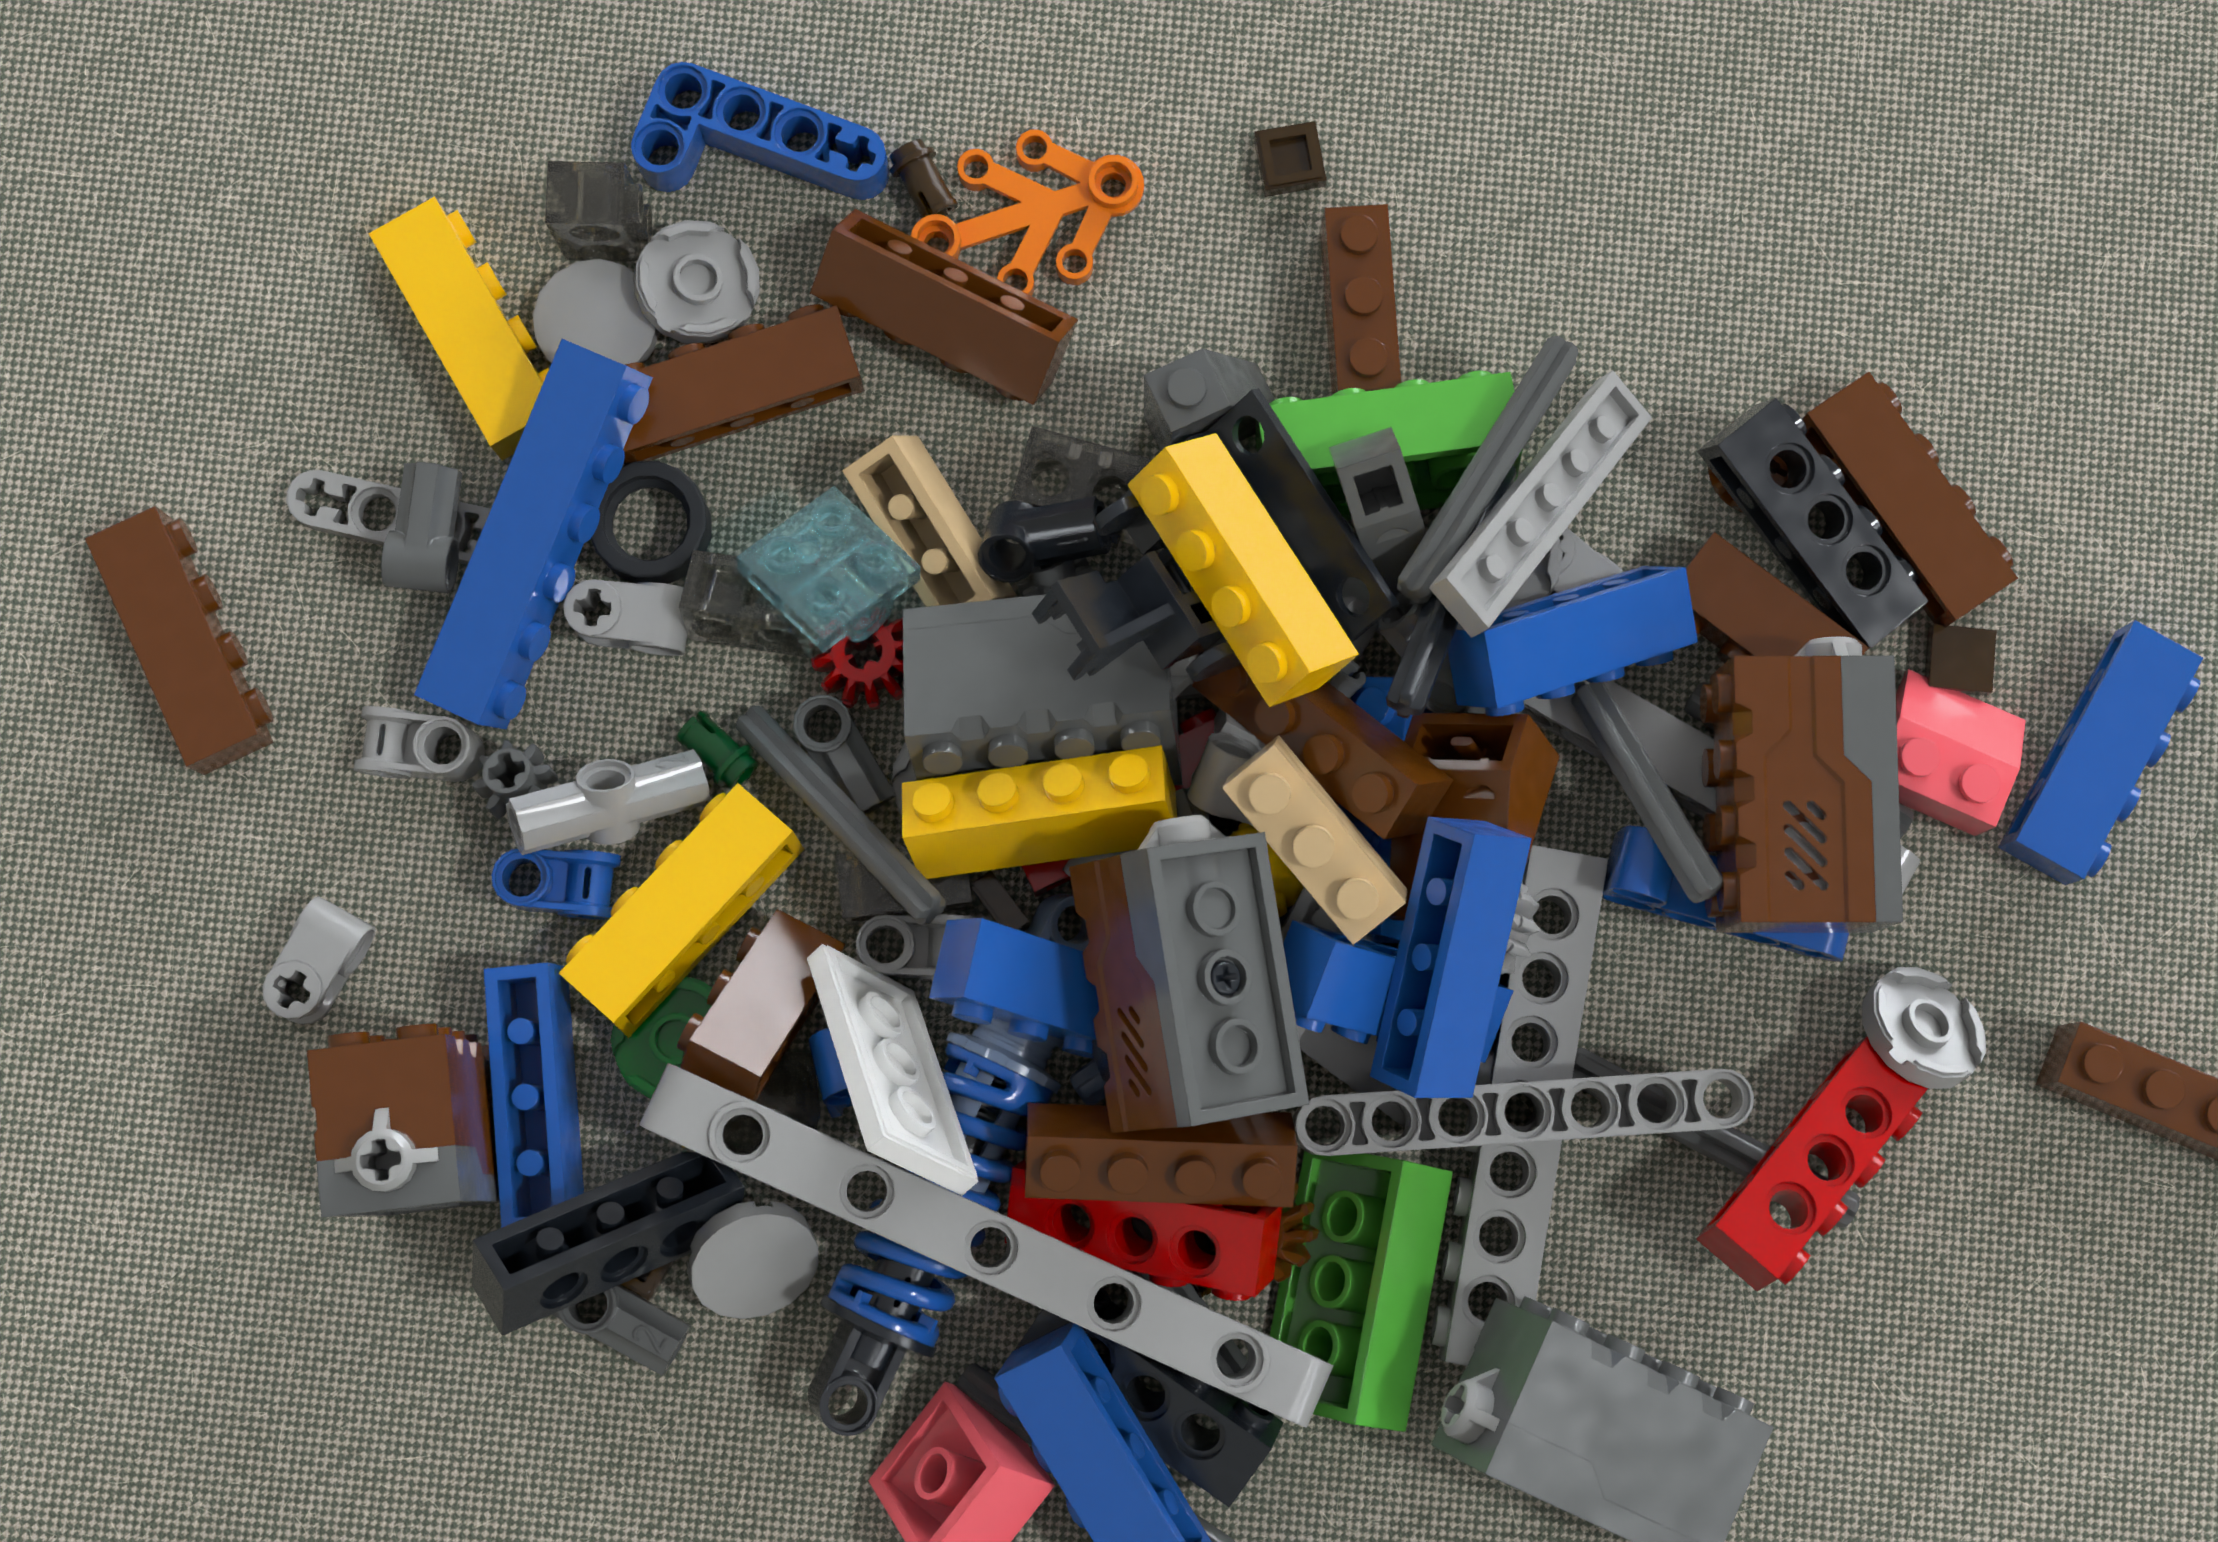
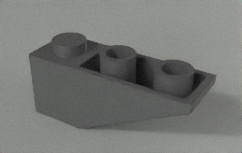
(1380, 500)

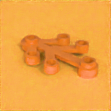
(1040, 207)

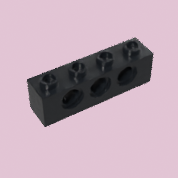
(1742, 461)
(599, 1238)
(1214, 1459)

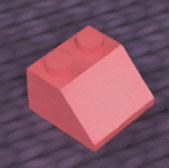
(1955, 754)
(959, 1475)

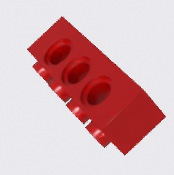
(1743, 1228)
(1242, 1237)

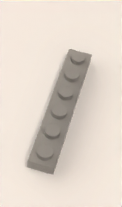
(1540, 505)

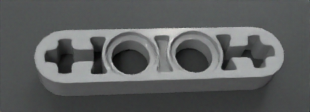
(338, 487)

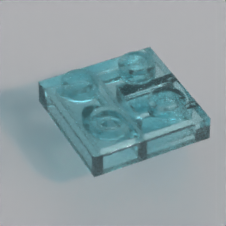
(830, 571)

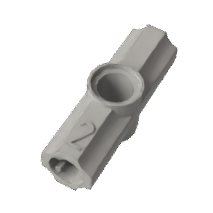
(607, 801)

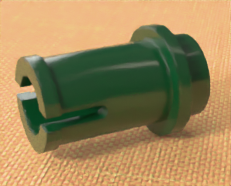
(718, 750)

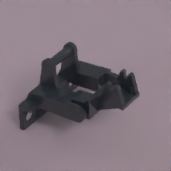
(1156, 599)

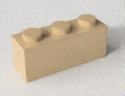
(924, 518)
(1315, 840)

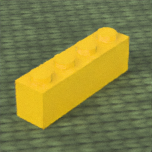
(463, 319)
(1242, 569)
(1036, 812)
(681, 909)

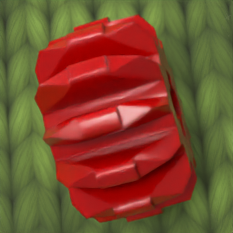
(873, 675)

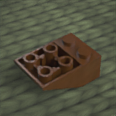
(1497, 772)

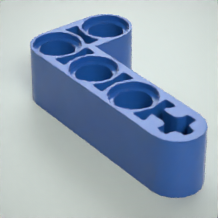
(763, 143)
(1644, 881)

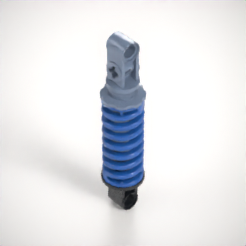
(882, 1307)

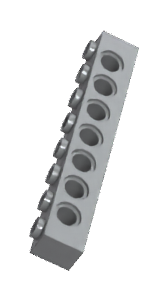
(1577, 887)

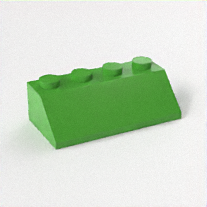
(1433, 422)
(1366, 1281)

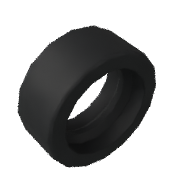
(697, 536)

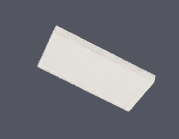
(891, 1071)

